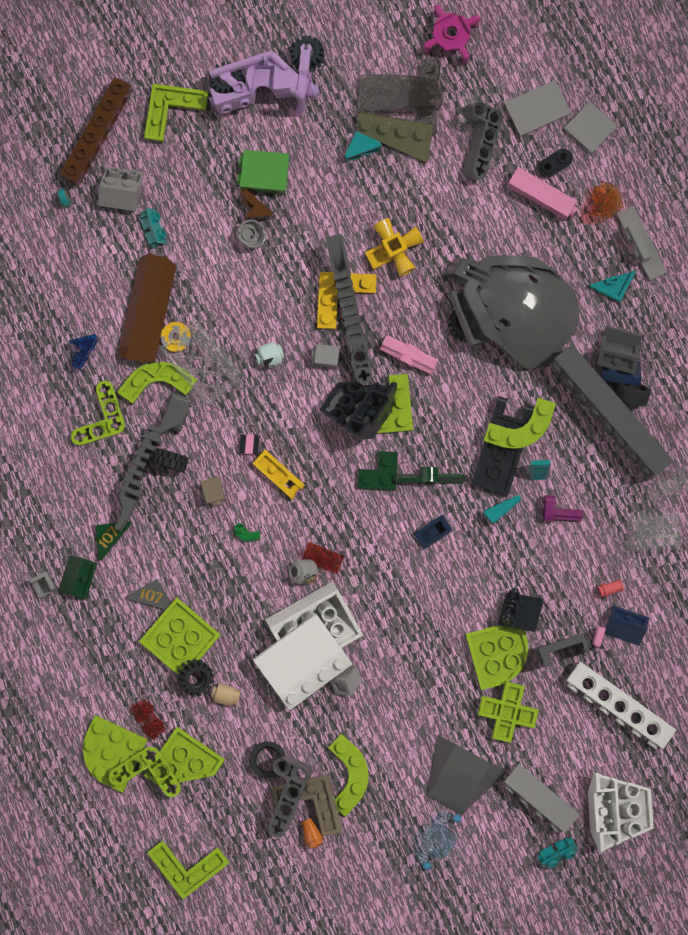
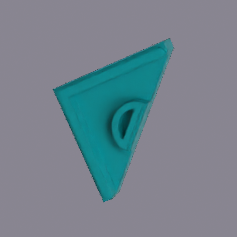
(614, 286)

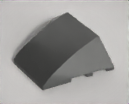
(460, 776)

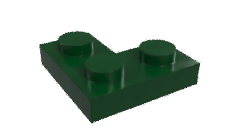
(383, 477)

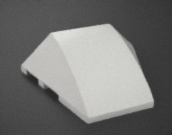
(617, 810)

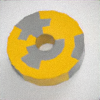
(172, 329)

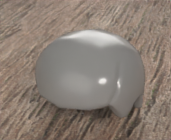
(246, 229)

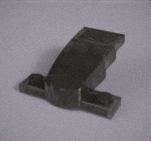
(404, 93)

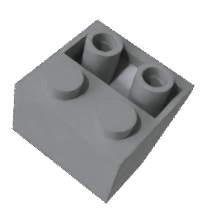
(120, 188)

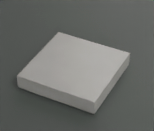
(590, 127)

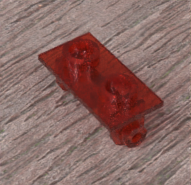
(323, 557)
(144, 711)

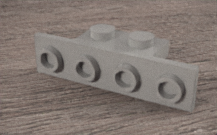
(641, 243)

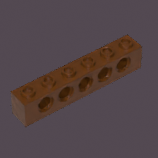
(96, 131)

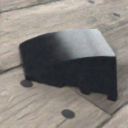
(360, 407)

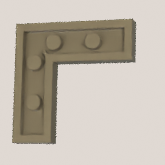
(321, 791)

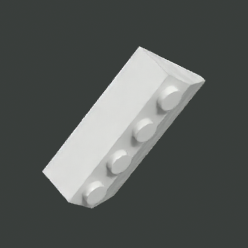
(329, 608)
(302, 661)

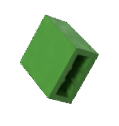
(263, 172)

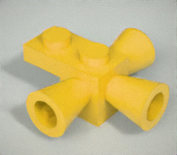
(393, 248)

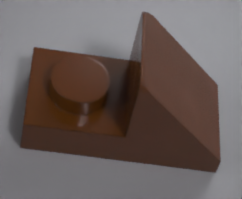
(258, 211)

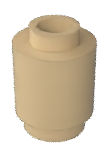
(225, 695)

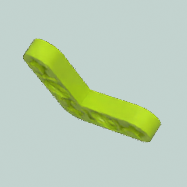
(105, 424)
(144, 764)

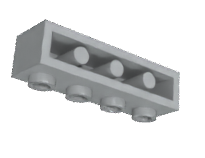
(544, 800)

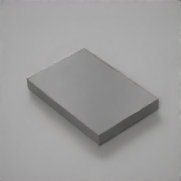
(537, 108)

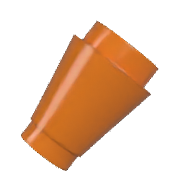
(312, 835)

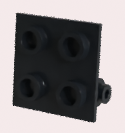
(520, 611)

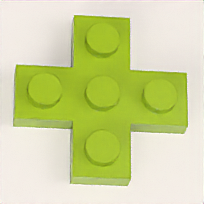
(508, 711)

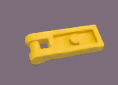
(278, 473)

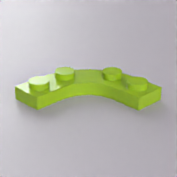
(150, 374)
(525, 435)
(357, 771)

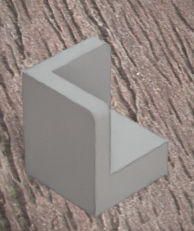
(43, 584)
(346, 681)

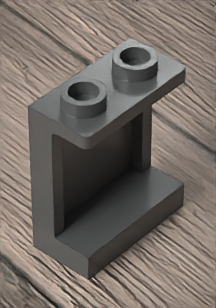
(619, 349)
(543, 652)

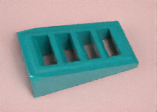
(539, 469)
(496, 512)

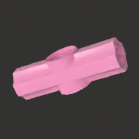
(409, 354)

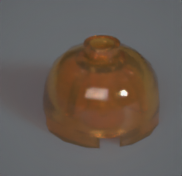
(608, 200)

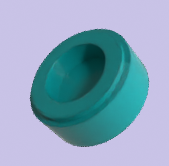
(64, 197)

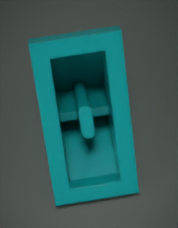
(361, 146)

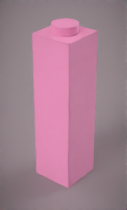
(542, 194)

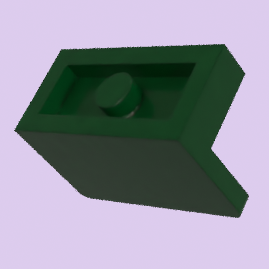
(77, 577)

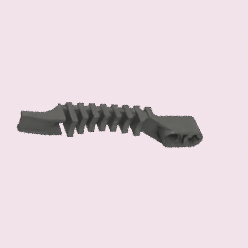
(348, 302)
(173, 419)

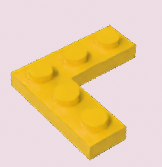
(328, 296)

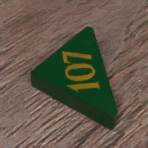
(108, 537)

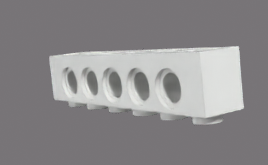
(663, 729)

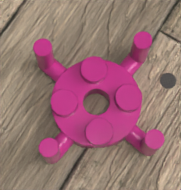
(447, 42)

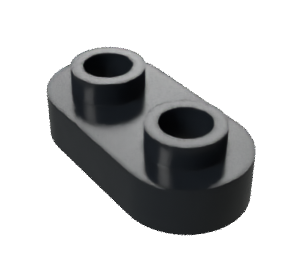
(555, 163)

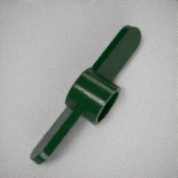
(431, 475)

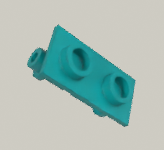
(157, 235)
(565, 851)

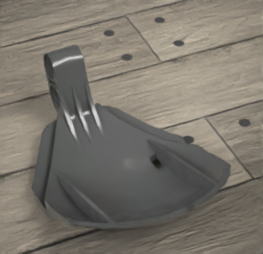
(538, 314)

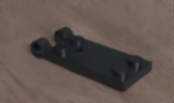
(498, 464)

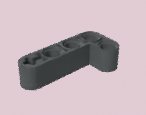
(476, 165)
(286, 797)

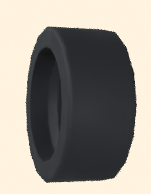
(632, 394)
(253, 758)

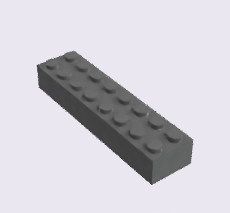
(611, 412)

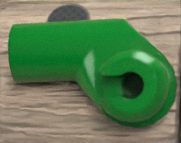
(244, 535)

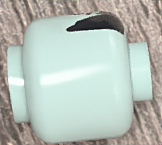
(269, 355)

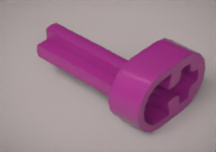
(551, 513)

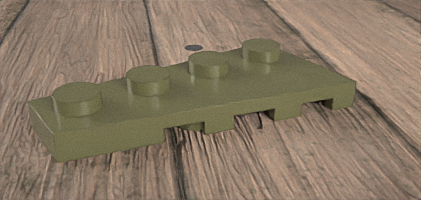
(404, 135)

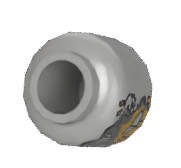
(303, 571)

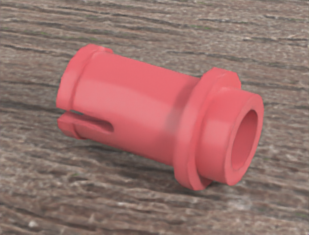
(610, 588)

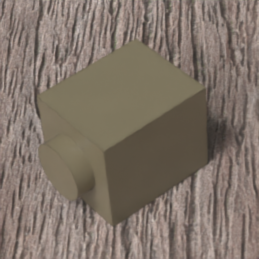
(213, 491)

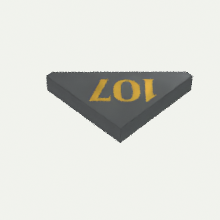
(152, 595)

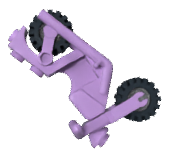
(270, 72)

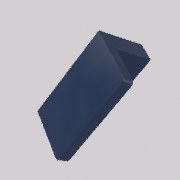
(626, 625)

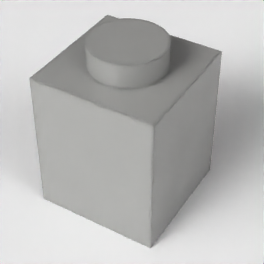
(325, 356)

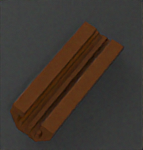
(147, 308)

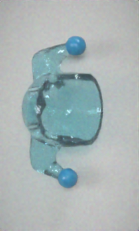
(438, 839)

